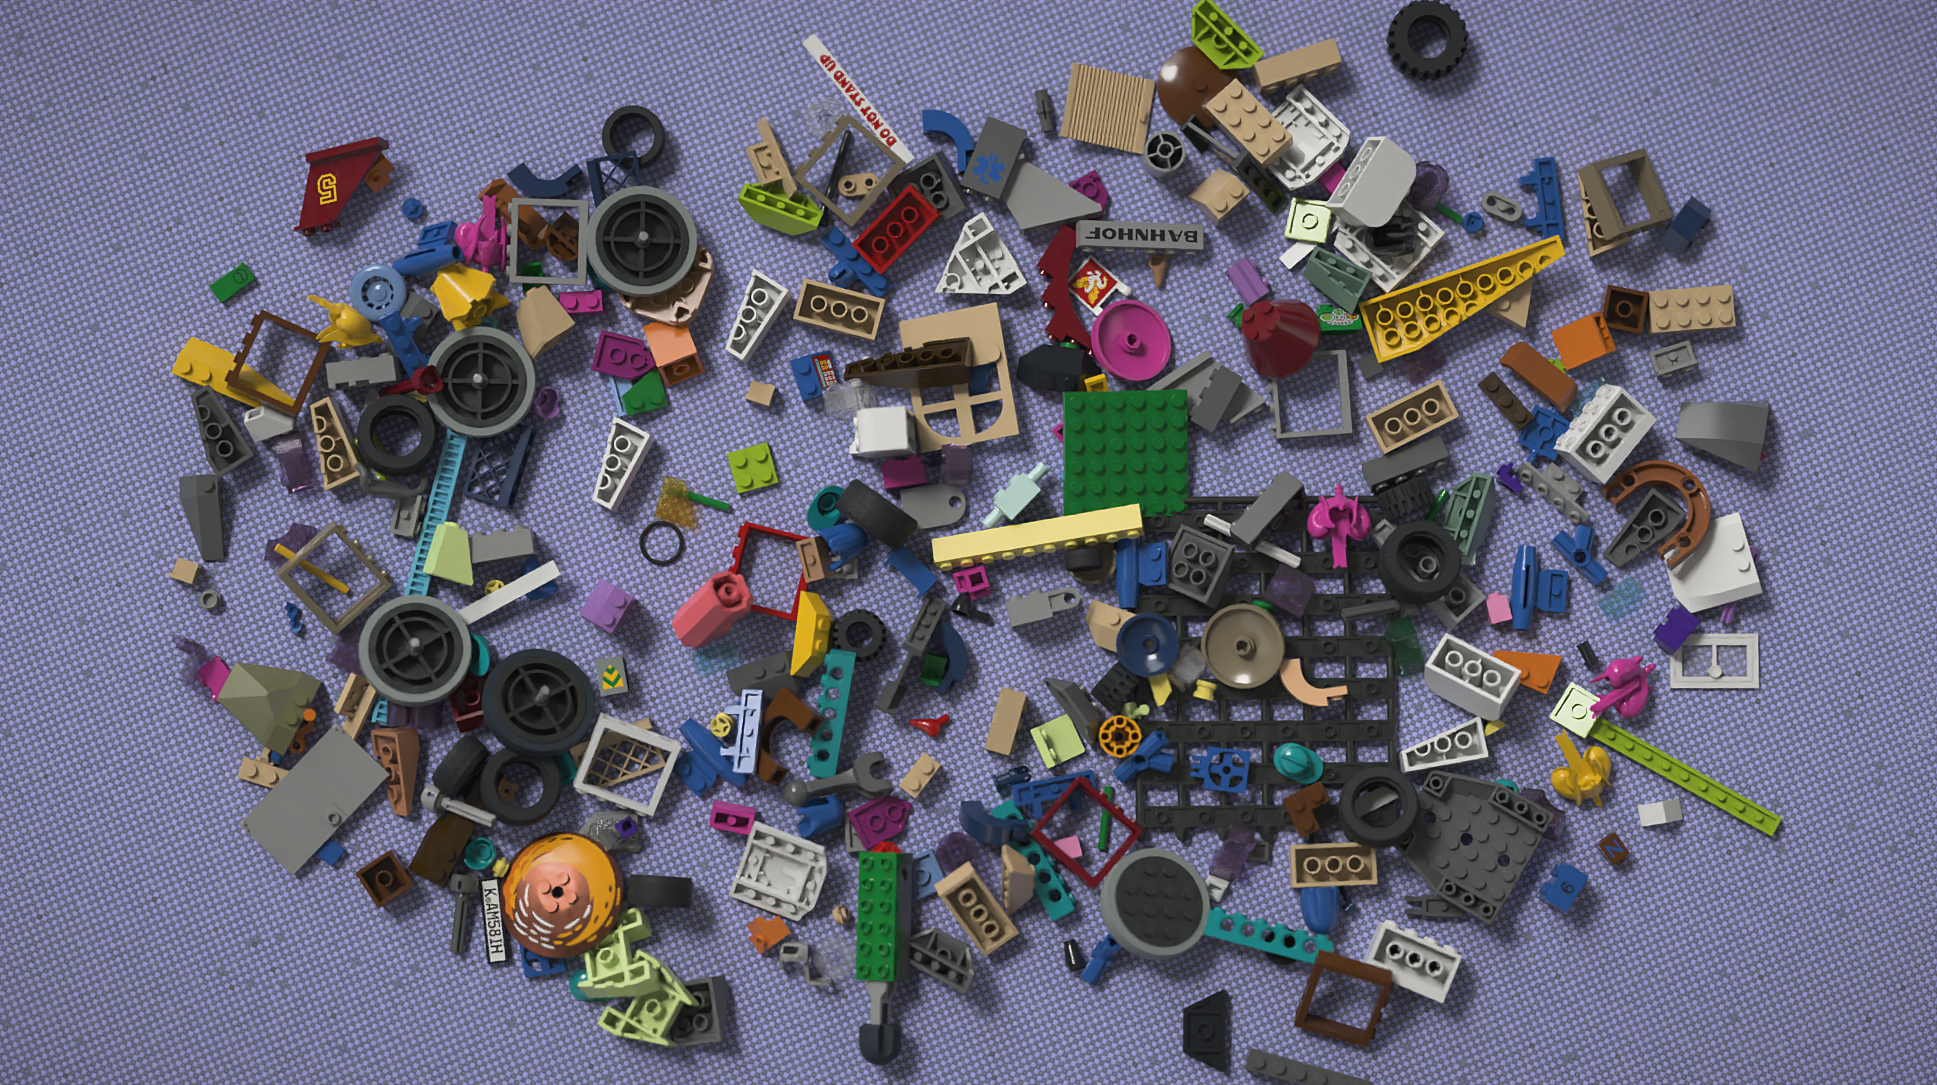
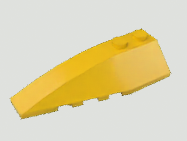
(209, 365)

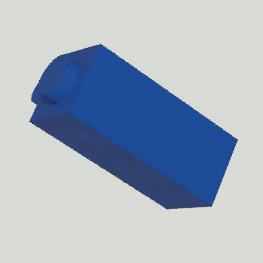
(912, 570)

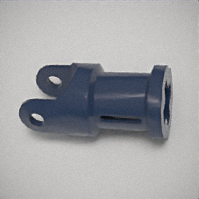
(1013, 777)

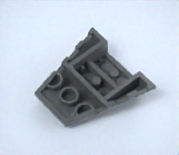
(1725, 429)

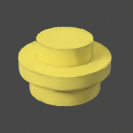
(500, 867)

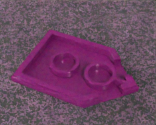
(1091, 187)
(621, 356)
(879, 820)

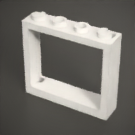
(636, 732)

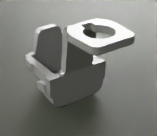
(801, 955)

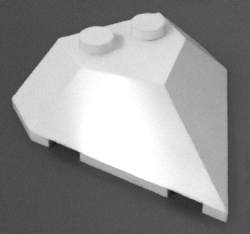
(981, 262)

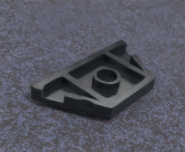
(1205, 1030)

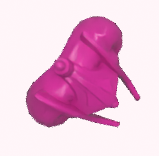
(484, 245)
(1340, 518)
(1631, 687)

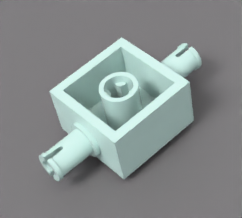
(1016, 497)

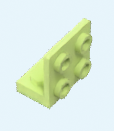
(1057, 741)

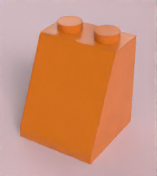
(673, 352)

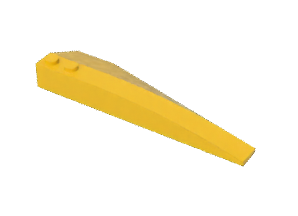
(1426, 310)

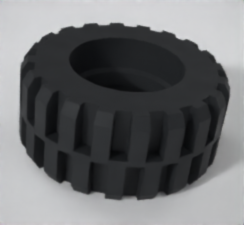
(1446, 20)

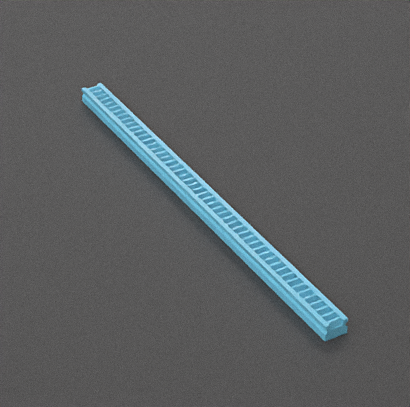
(436, 513)

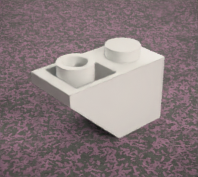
(266, 422)

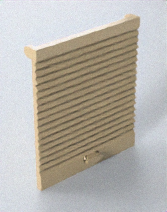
(1107, 108)

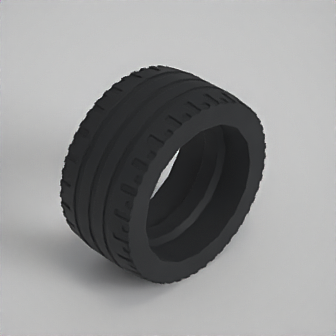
(645, 114)
(660, 891)

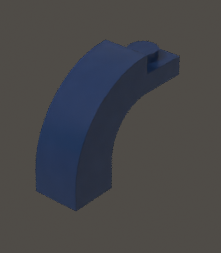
(544, 189)
(955, 647)
(989, 829)

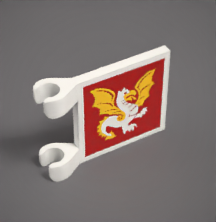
(1094, 284)

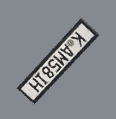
(493, 921)

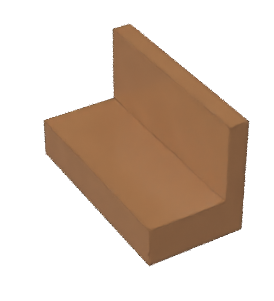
(814, 558)

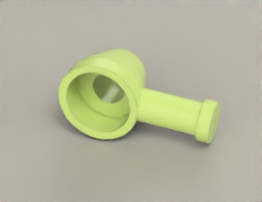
(1132, 711)

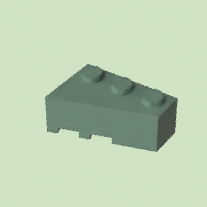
(1337, 278)

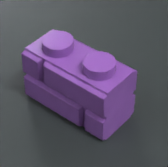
(1247, 281)

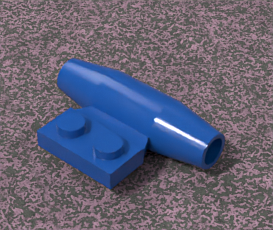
(432, 251)
(1137, 566)
(1534, 589)
(703, 763)

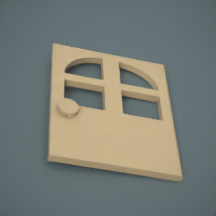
(988, 347)

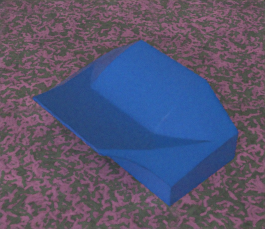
(544, 591)

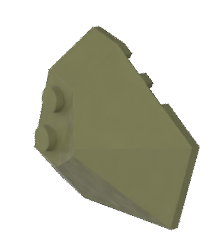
(268, 701)

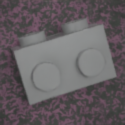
(1672, 358)
(407, 515)

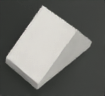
(1660, 812)

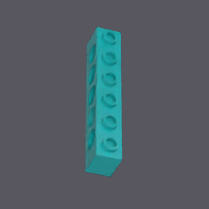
(845, 661)
(1066, 902)
(1214, 929)

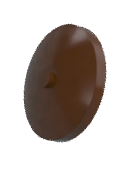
(1189, 83)

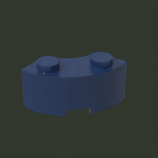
(1684, 227)

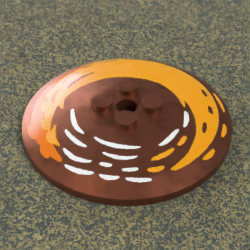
(589, 901)

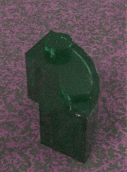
(1405, 645)

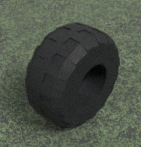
(460, 765)

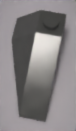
(428, 314)
(222, 440)
(203, 507)
(1648, 524)

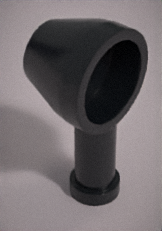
(963, 607)

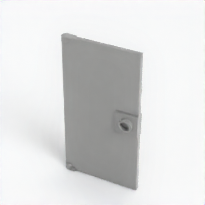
(314, 799)

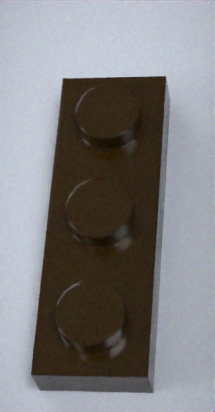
(1506, 401)

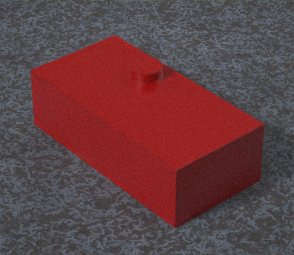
(897, 229)

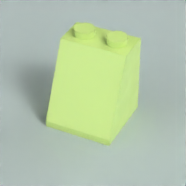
(450, 555)

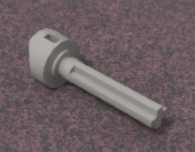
(441, 802)

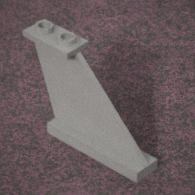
(1043, 201)
(1196, 375)

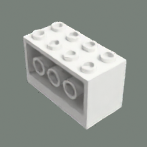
(1604, 433)
(1417, 974)

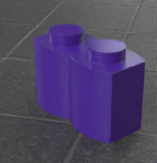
(1675, 630)

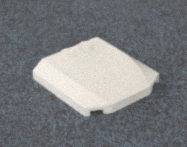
(1317, 140)
(1389, 270)
(1718, 570)
(780, 872)

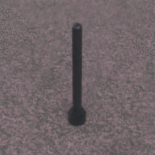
(824, 222)

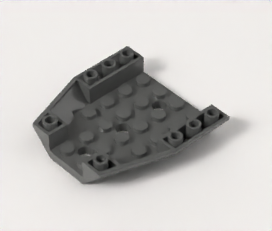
(1499, 825)

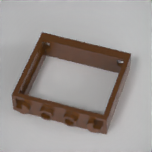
(240, 358)
(1354, 969)

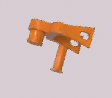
(309, 715)

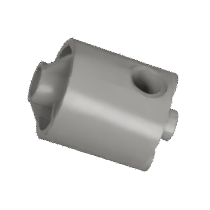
(1163, 154)

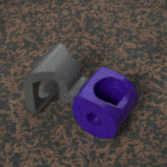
(622, 830)

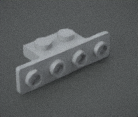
(1557, 489)

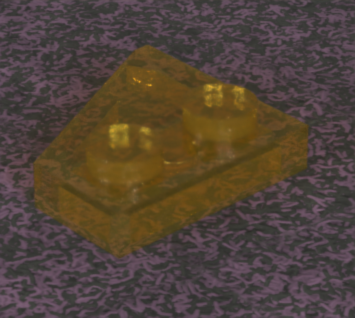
(674, 502)

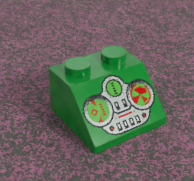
(1338, 321)

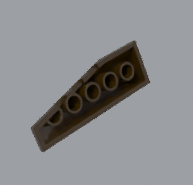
(933, 365)
(447, 838)

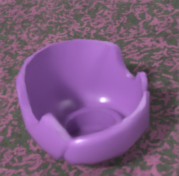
(546, 402)

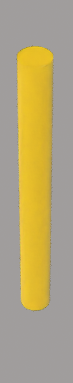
(313, 569)

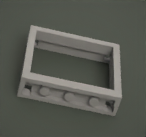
(512, 250)
(1344, 401)

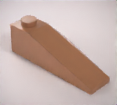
(398, 755)

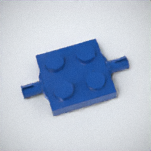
(1542, 433)

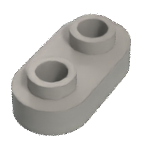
(1502, 203)

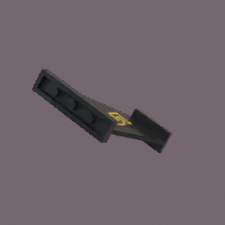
(1242, 164)

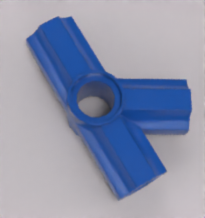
(1581, 543)
(1153, 758)
(1100, 959)

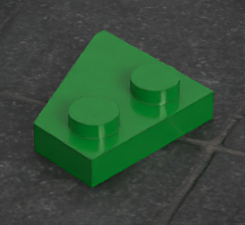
(645, 395)

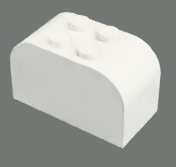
(1373, 184)
(885, 432)
(1471, 678)

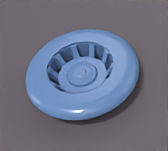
(378, 292)

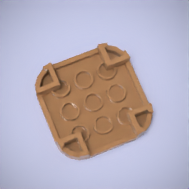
(681, 303)

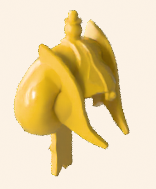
(347, 325)
(1585, 776)

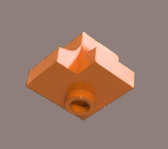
(377, 176)
(766, 932)

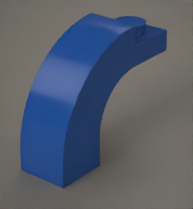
(947, 124)

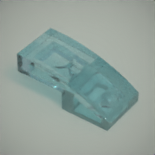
(1584, 397)
(1620, 596)
(716, 657)

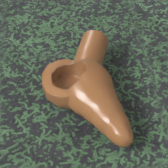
(1158, 266)

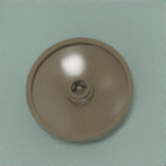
(1243, 645)

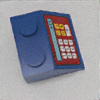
(814, 374)

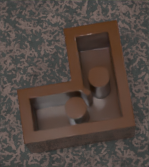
(1299, 808)

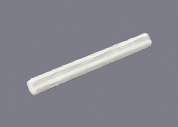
(1265, 547)

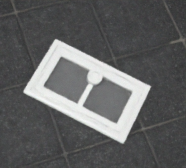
(1716, 662)

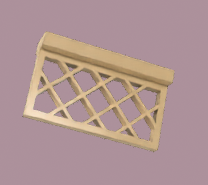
(612, 737)

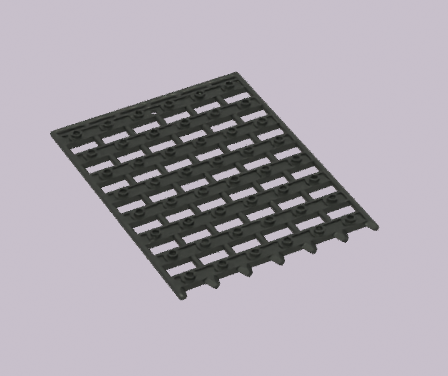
(1269, 816)

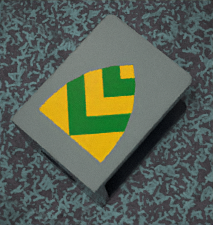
(612, 676)

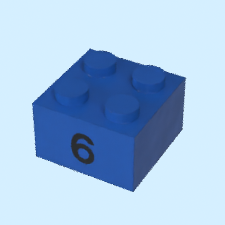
(1562, 886)

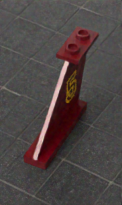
(333, 181)

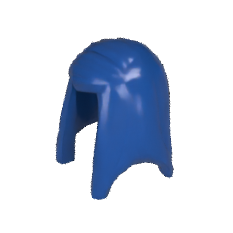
(845, 539)
(820, 816)
(1320, 908)

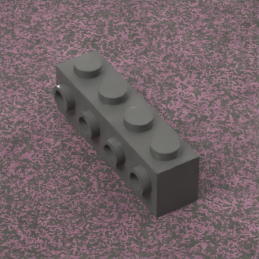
(1405, 464)

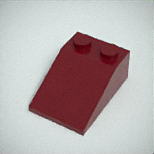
(467, 702)

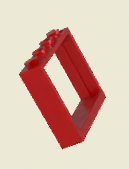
(738, 554)

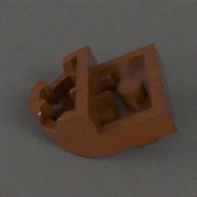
(563, 238)

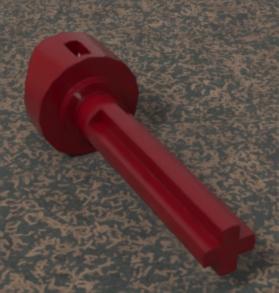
(424, 381)

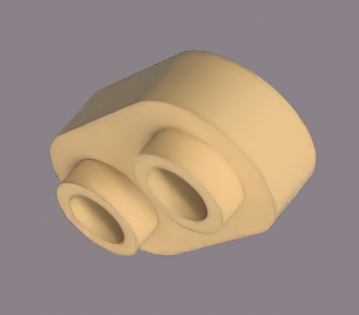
(858, 184)

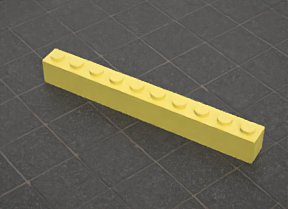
(1038, 537)

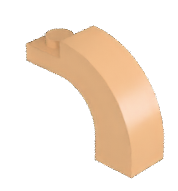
(1297, 687)

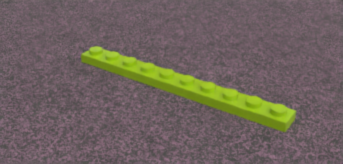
(1685, 776)

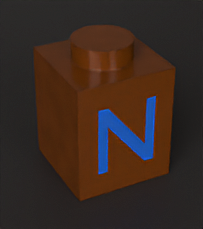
(1612, 849)

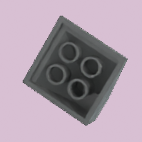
(935, 181)
(1199, 566)
(701, 1022)

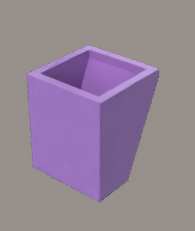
(608, 606)

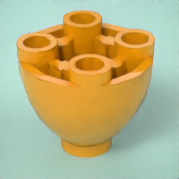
(1130, 733)

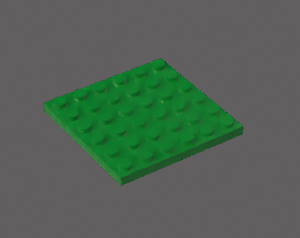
(1125, 451)

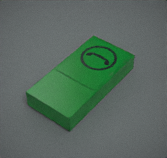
(232, 282)

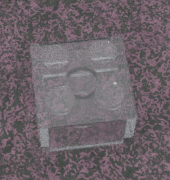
(846, 399)

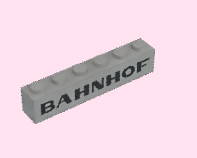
(1139, 236)

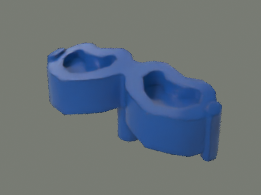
(292, 612)

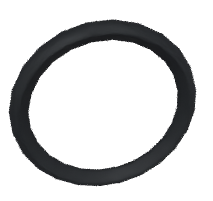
(681, 542)

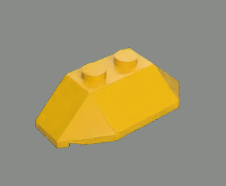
(812, 635)

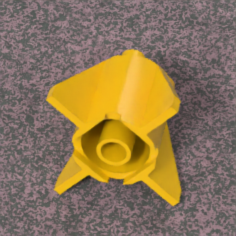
(466, 295)

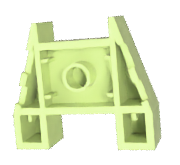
(611, 964)
(651, 1013)

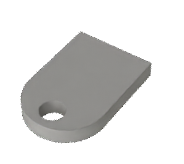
(931, 505)

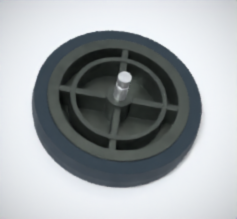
(538, 703)

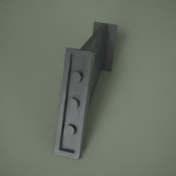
(915, 644)

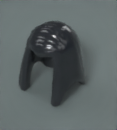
(1393, 238)

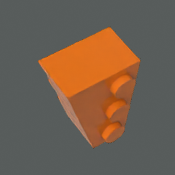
(1535, 668)

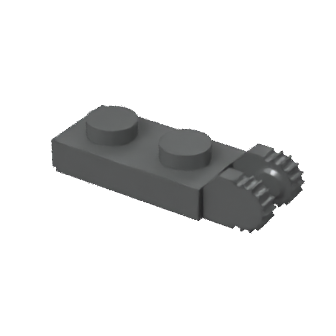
(1434, 906)

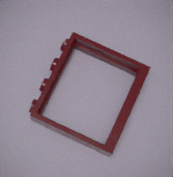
(1114, 811)

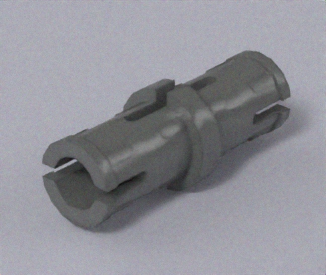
(1042, 97)

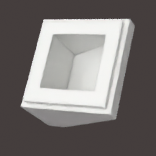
(1215, 887)

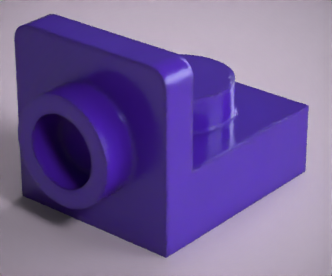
(1510, 482)

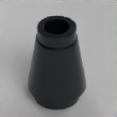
(1073, 956)

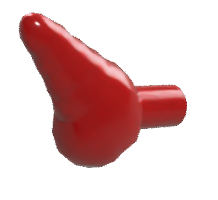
(930, 725)

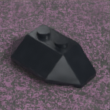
(1057, 368)

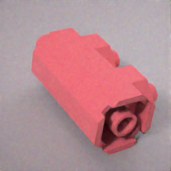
(712, 609)

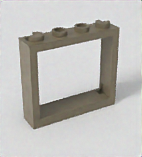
(815, 154)
(1647, 184)
(360, 605)

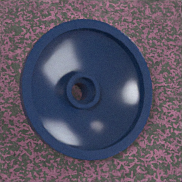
(1133, 649)

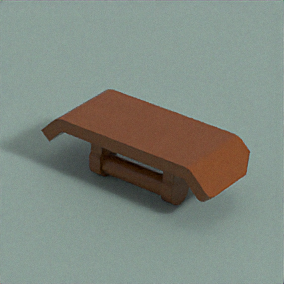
(532, 225)
(1540, 375)

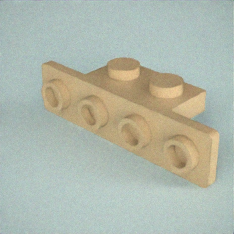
(769, 162)
(355, 703)

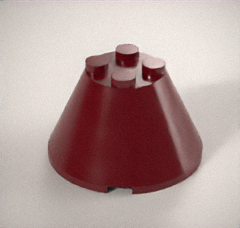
(1280, 336)

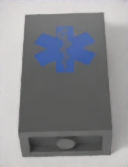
(992, 160)

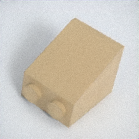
(1219, 195)
(542, 321)

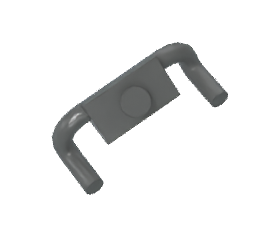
(390, 489)

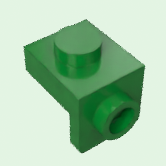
(531, 269)
(933, 669)

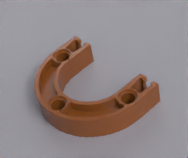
(1674, 477)

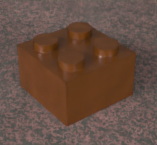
(1624, 309)
(385, 878)

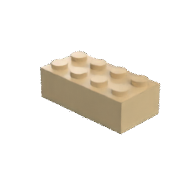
(1296, 66)
(1248, 124)
(839, 310)
(1690, 310)
(1411, 417)
(1331, 864)
(976, 909)

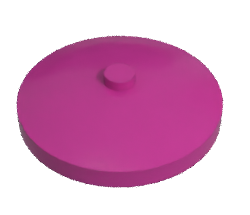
(1130, 341)

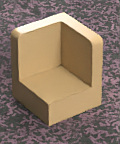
(760, 393)
(186, 571)

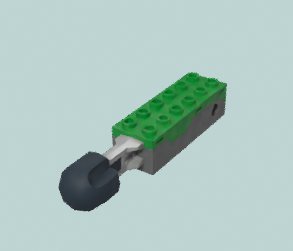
(883, 943)

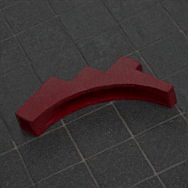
(1056, 296)

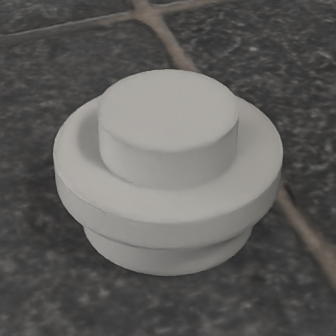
(210, 600)

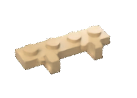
(262, 770)

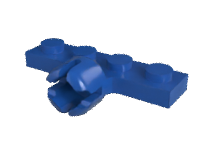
(852, 265)

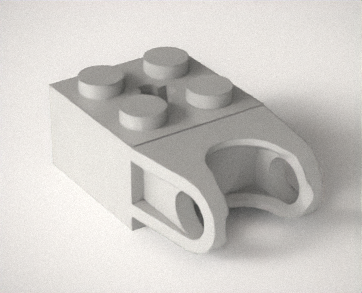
(1038, 606)

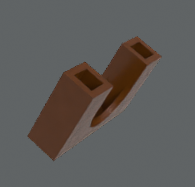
(785, 707)

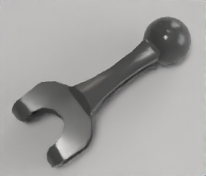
(854, 780)

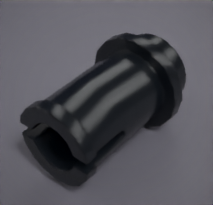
(1588, 654)

